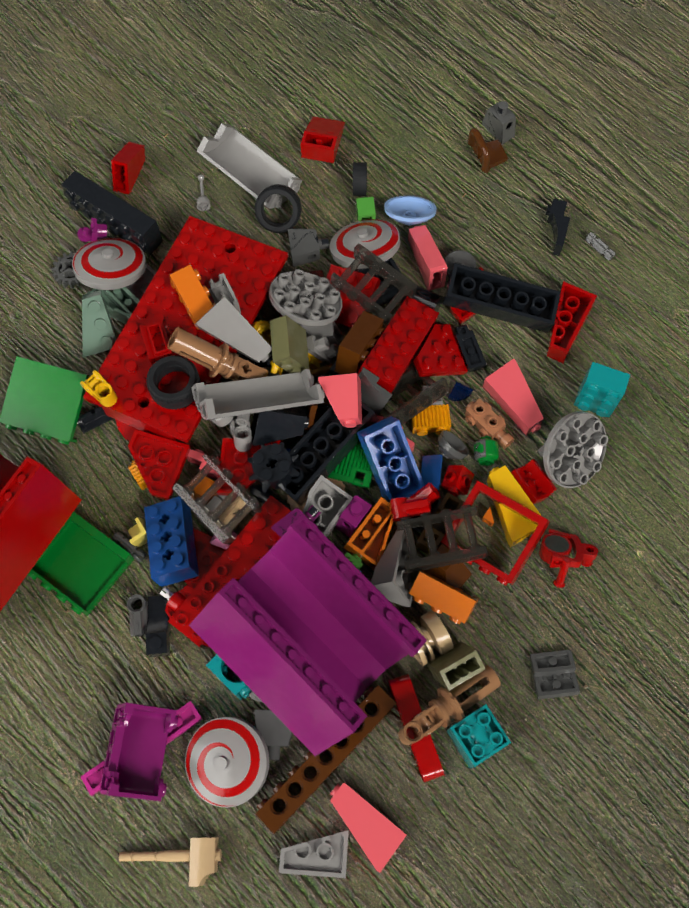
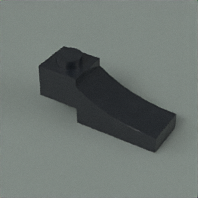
(558, 223)
(157, 628)

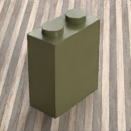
(289, 345)
(456, 665)

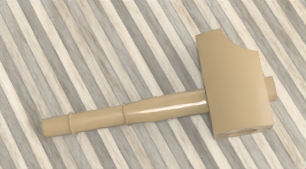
(202, 858)

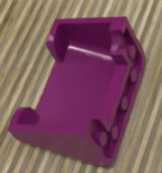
(137, 752)

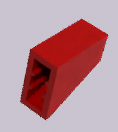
(127, 166)

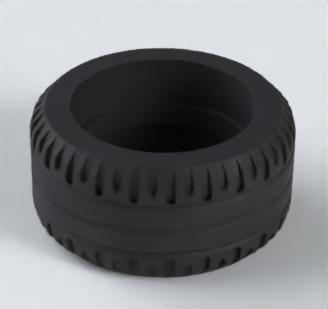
(264, 221)
(165, 366)

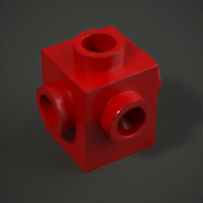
(457, 480)

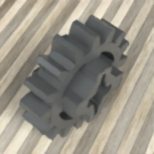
(63, 271)

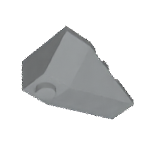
(329, 501)
(390, 571)

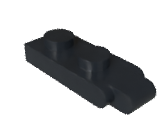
(469, 348)

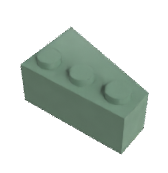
(119, 303)
(97, 325)

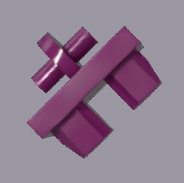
(95, 232)

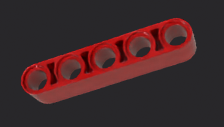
(408, 707)

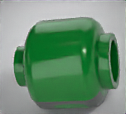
(486, 451)

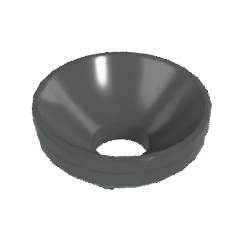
(460, 257)
(452, 446)

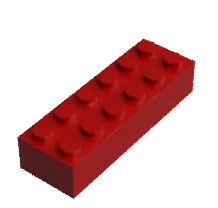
(400, 343)

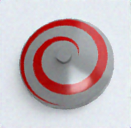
(374, 234)
(109, 264)
(227, 761)

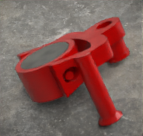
(556, 550)

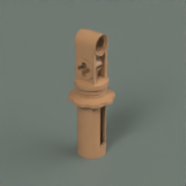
(215, 358)
(447, 708)

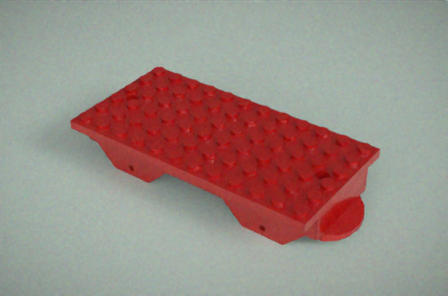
(212, 251)

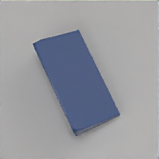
(431, 470)

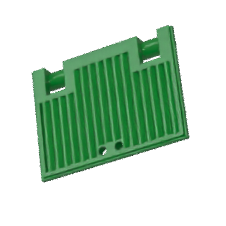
(350, 465)

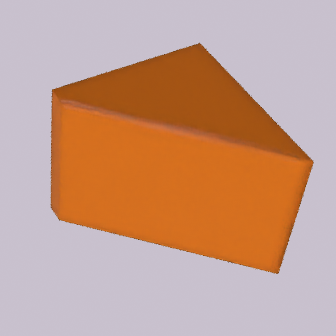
(488, 518)

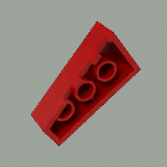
(570, 317)

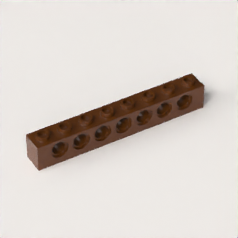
(274, 819)

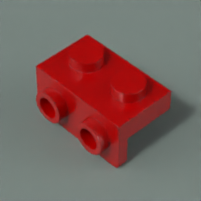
(534, 481)

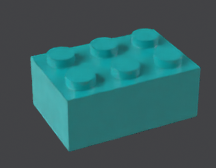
(601, 390)

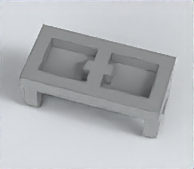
(223, 289)

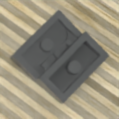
(371, 393)
(554, 674)

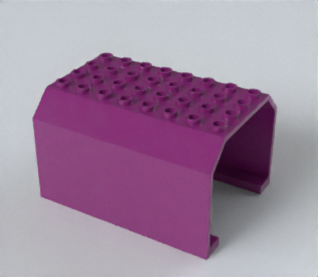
(307, 634)

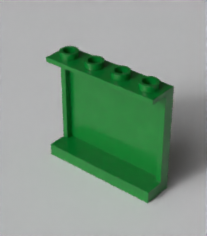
(43, 400)
(80, 565)

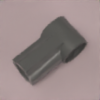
(138, 617)

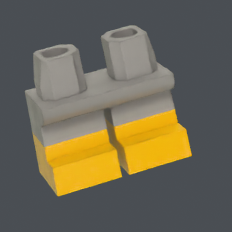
(320, 351)

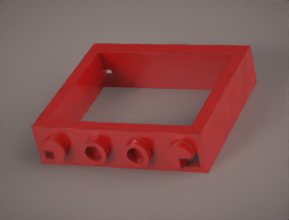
(517, 508)

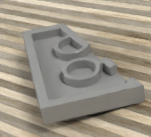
(317, 857)

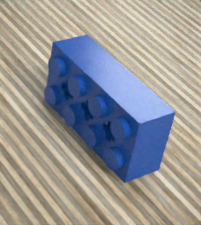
(396, 451)
(170, 542)

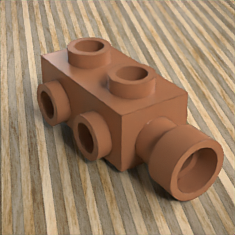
(482, 419)

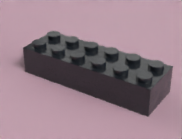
(109, 209)
(501, 298)
(323, 450)

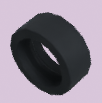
(359, 178)

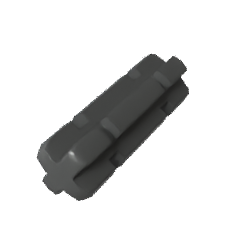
(600, 246)
(124, 542)

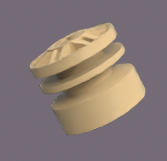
(436, 636)

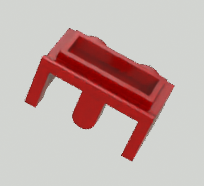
(153, 328)

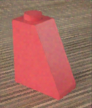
(344, 396)

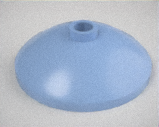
(410, 209)

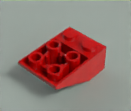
(322, 139)

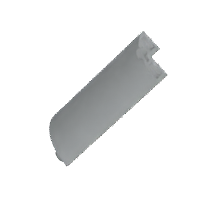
(247, 164)
(256, 395)

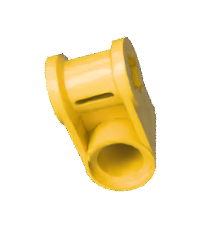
(98, 387)

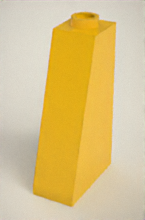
(514, 526)

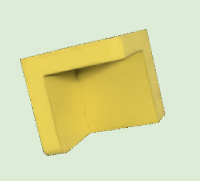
(138, 533)

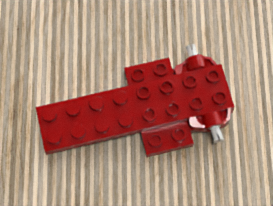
(217, 571)

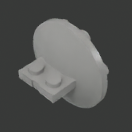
(305, 298)
(574, 449)

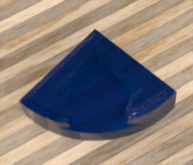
(460, 392)

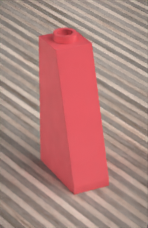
(428, 257)
(514, 396)
(370, 828)

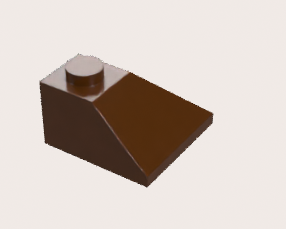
(454, 574)

